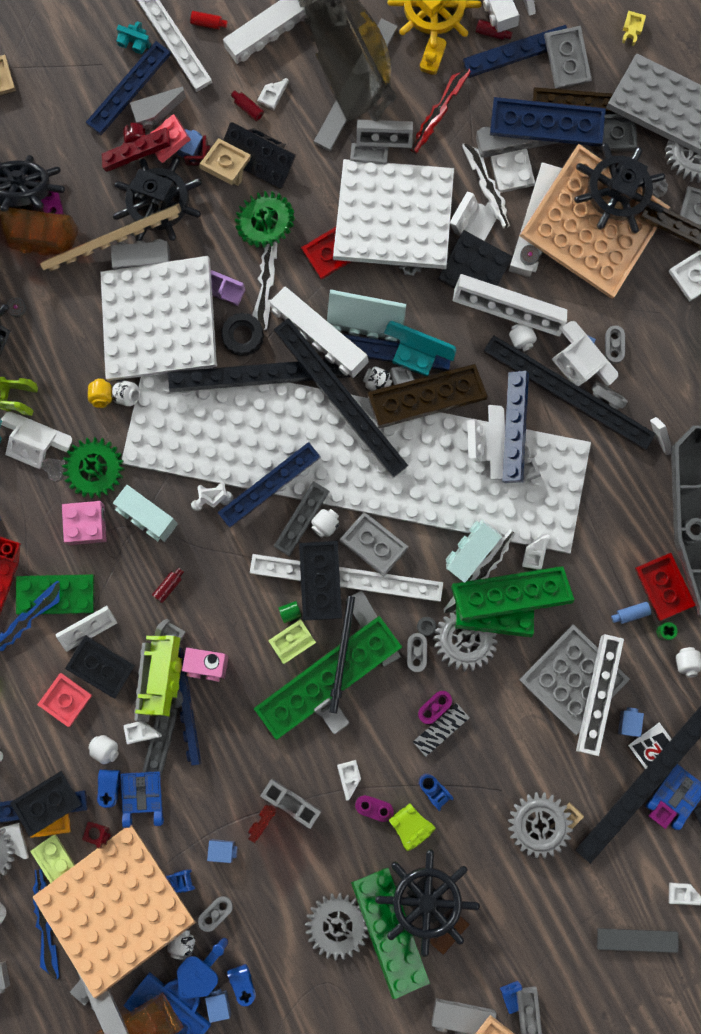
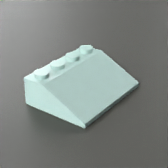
(363, 314)

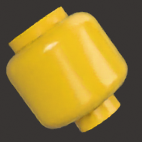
(100, 393)

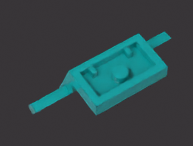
(416, 349)

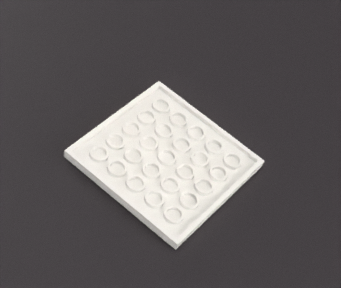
(394, 214)
(158, 318)

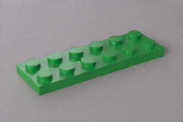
(512, 593)
(397, 957)

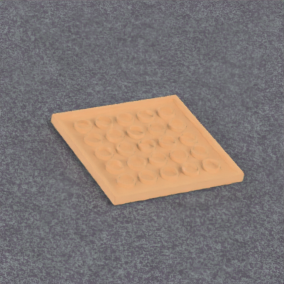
(570, 230)
(113, 911)

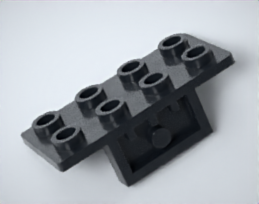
(268, 155)

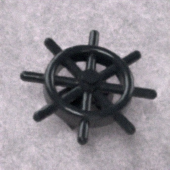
(626, 177)
(157, 189)
(22, 191)
(428, 901)

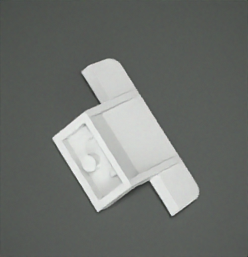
(473, 217)
(583, 358)
(32, 440)
(488, 440)

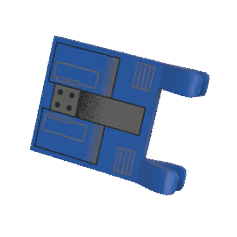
(680, 793)
(141, 794)

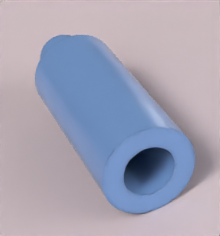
(632, 613)

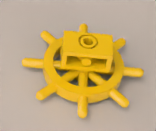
(432, 9)

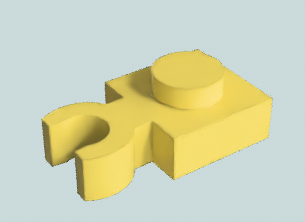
(633, 25)

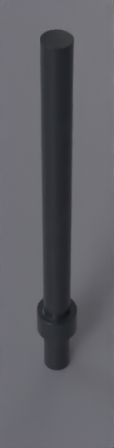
(336, 692)

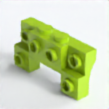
(163, 676)

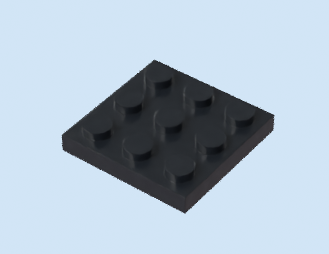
(474, 259)

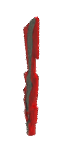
(438, 111)

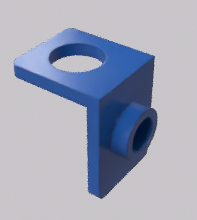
(510, 996)

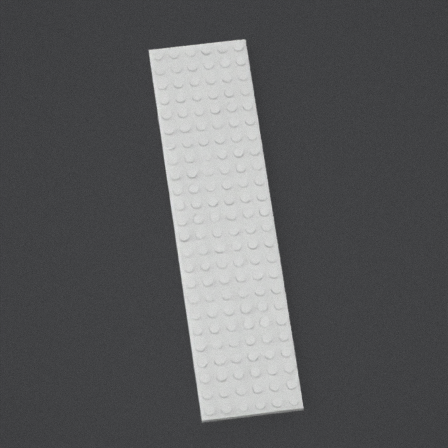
(252, 429)

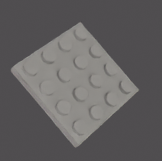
(564, 677)

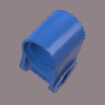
(108, 785)
(435, 792)
(178, 882)
(242, 981)

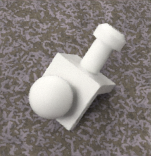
(212, 497)

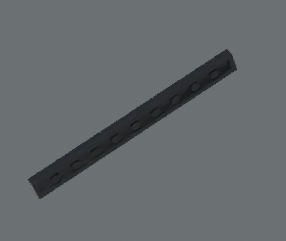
(243, 376)
(570, 393)
(340, 398)
(641, 788)

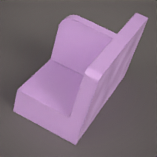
(226, 288)

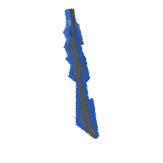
(23, 621)
(48, 955)

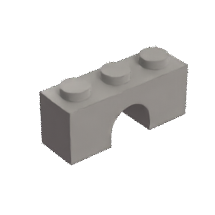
(290, 803)

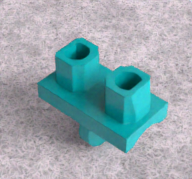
(133, 34)

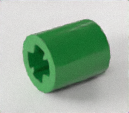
(290, 612)
(673, 633)

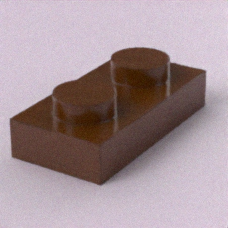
(444, 942)

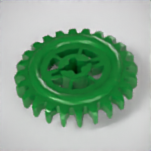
(255, 210)
(81, 454)

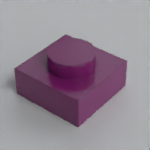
(662, 815)

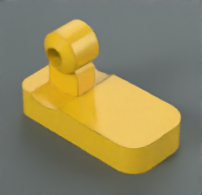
(432, 57)

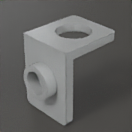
(335, 722)

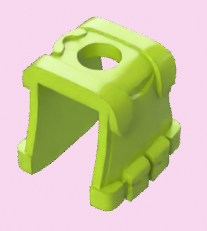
(21, 384)
(411, 827)

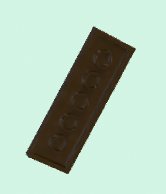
(426, 396)

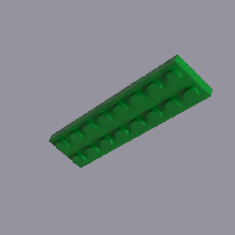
(313, 686)

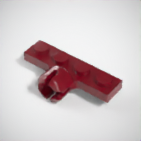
(135, 146)

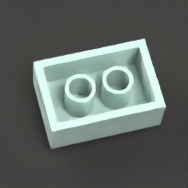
(144, 514)
(472, 550)

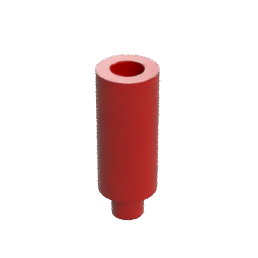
(207, 20)

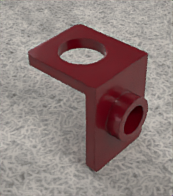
(206, 148)
(103, 838)

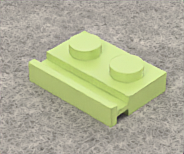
(292, 641)
(52, 858)

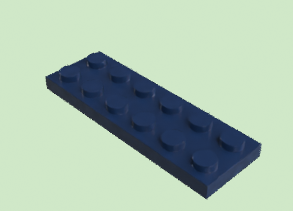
(547, 121)

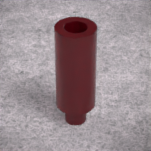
(485, 28)
(247, 105)
(168, 585)

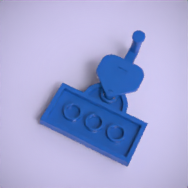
(193, 981)

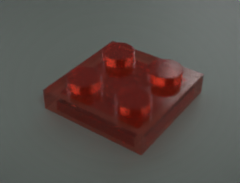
(258, 828)

